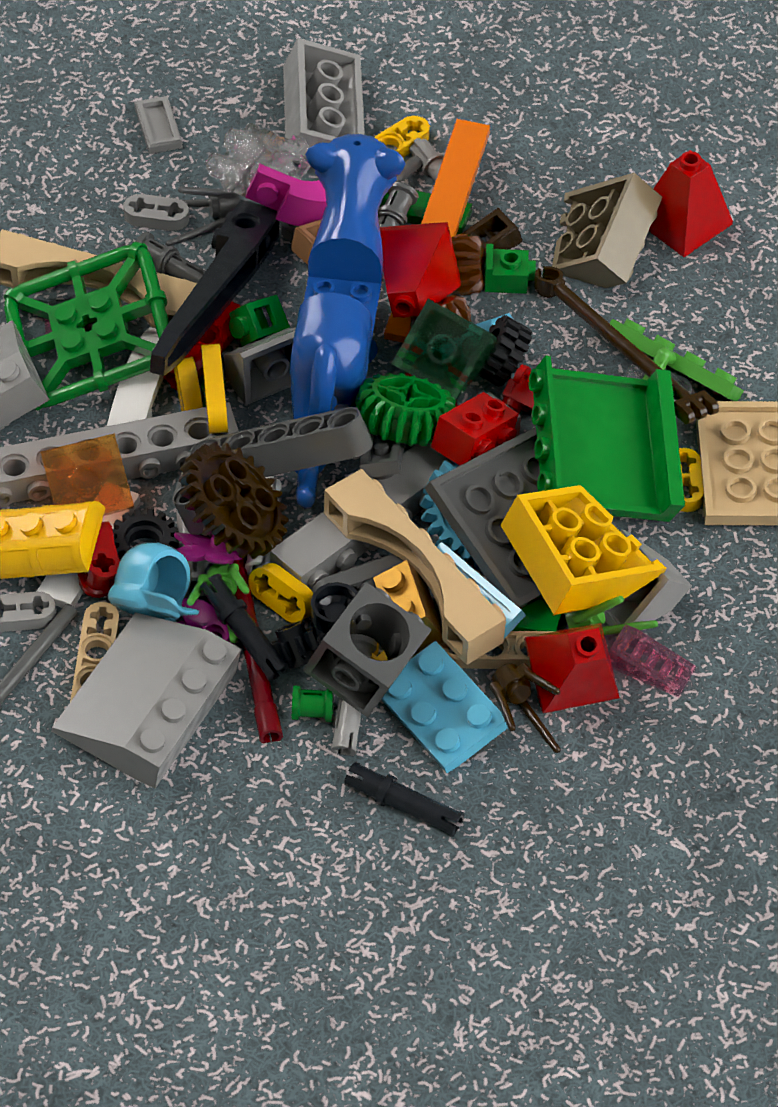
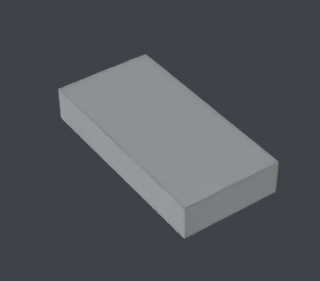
(158, 124)

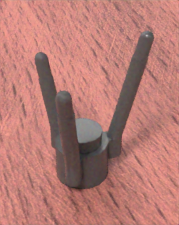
(219, 205)

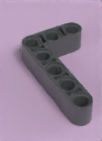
(290, 447)

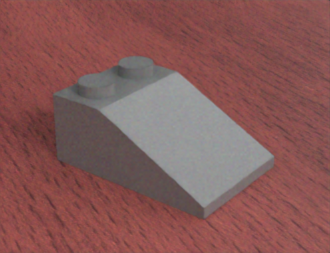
(19, 381)

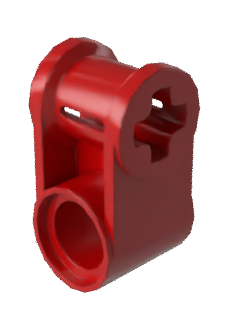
(103, 565)

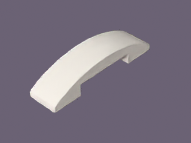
(137, 394)

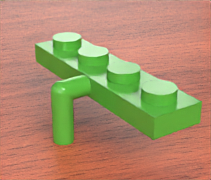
(689, 365)

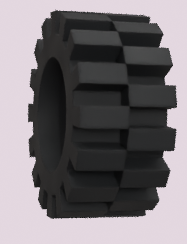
(508, 350)
(143, 527)

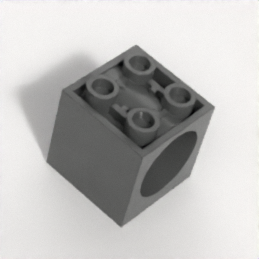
(348, 671)

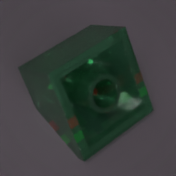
(444, 349)

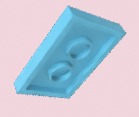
(443, 708)

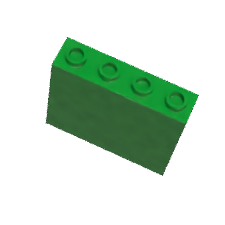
(609, 438)

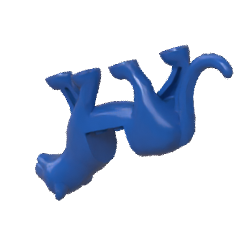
(343, 283)

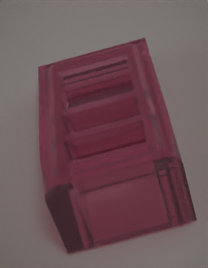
(632, 666)

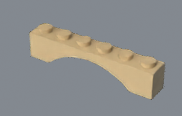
(28, 258)
(368, 515)

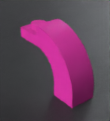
(294, 199)

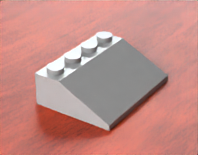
(148, 695)

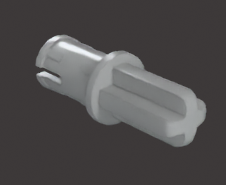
(430, 158)

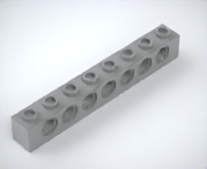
(144, 445)

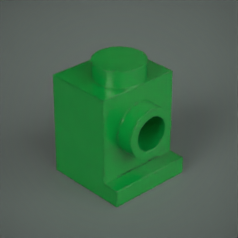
(508, 270)
(250, 323)

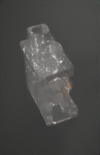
(253, 147)

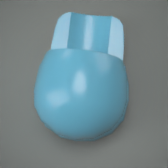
(152, 582)

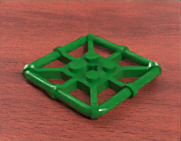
(100, 306)

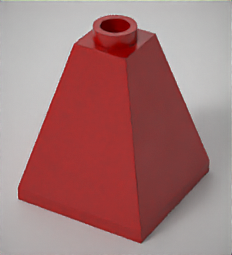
(690, 205)
(418, 266)
(576, 664)

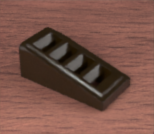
(507, 238)

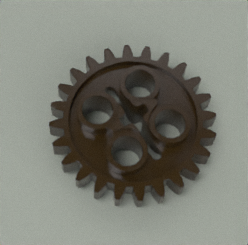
(233, 500)

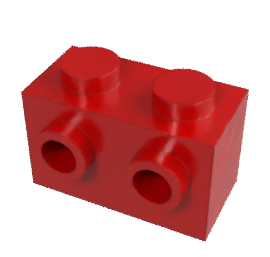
(474, 428)

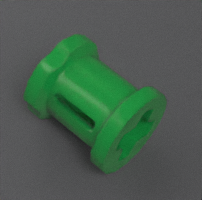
(312, 703)

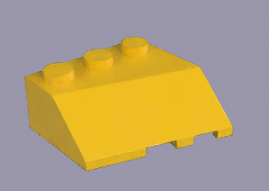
(575, 549)

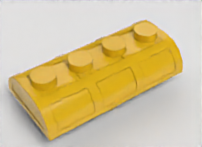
(49, 539)

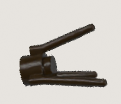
(512, 685)

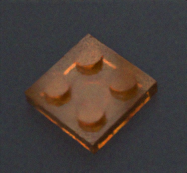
(88, 473)

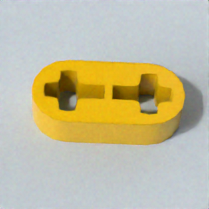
(188, 385)
(692, 479)
(281, 595)

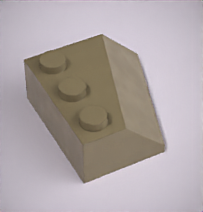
(606, 230)

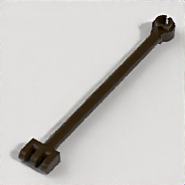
(686, 405)

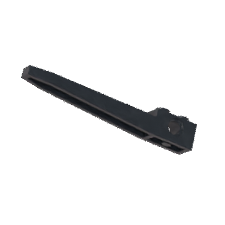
(240, 250)

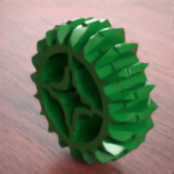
(402, 407)

